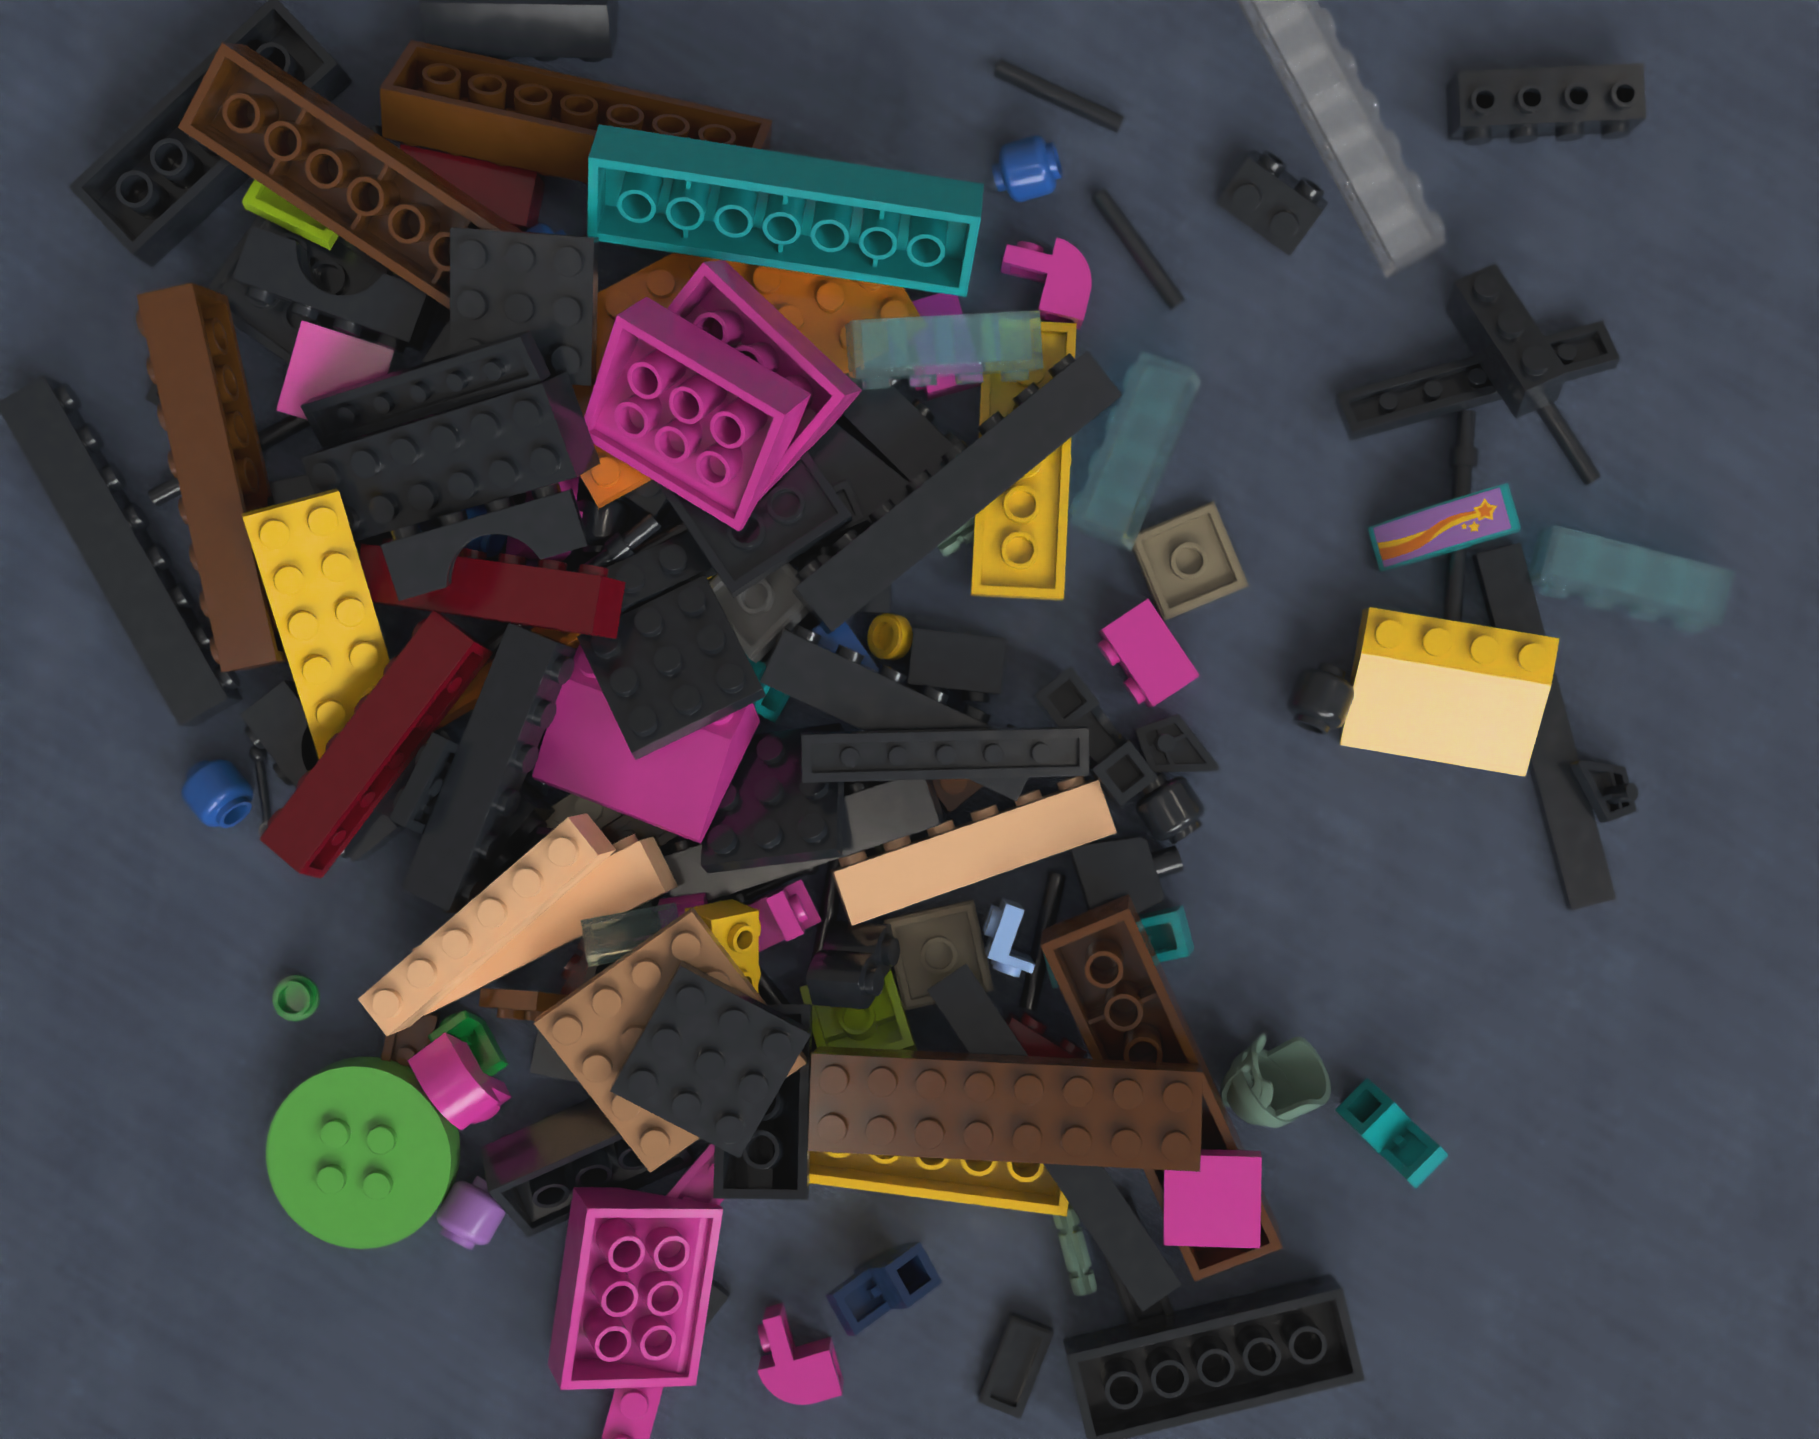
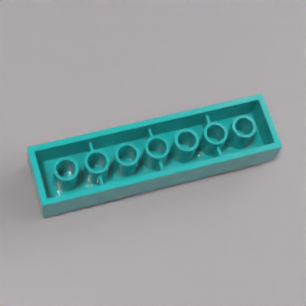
(782, 210)

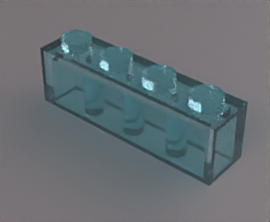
(944, 347)
(1134, 450)
(1631, 578)

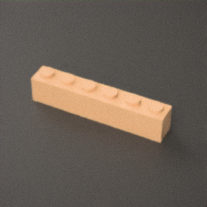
(973, 850)
(617, 885)
(487, 923)

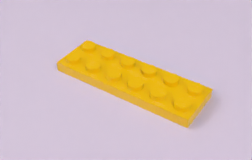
(1024, 530)
(319, 606)

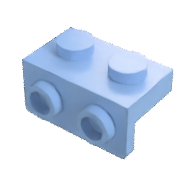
(1001, 928)

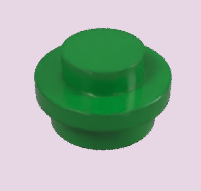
(296, 997)

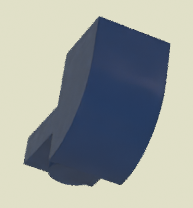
(882, 1284)

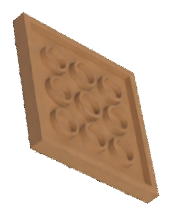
(605, 1016)

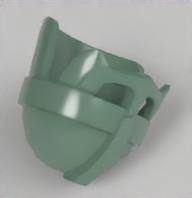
(1277, 1083)

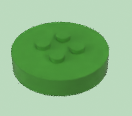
(361, 1154)

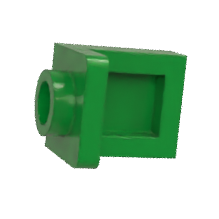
(478, 1037)

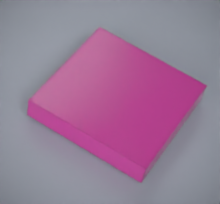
(328, 362)
(1216, 1204)

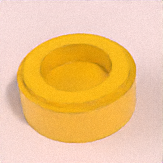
(889, 636)

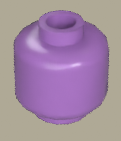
(469, 1214)

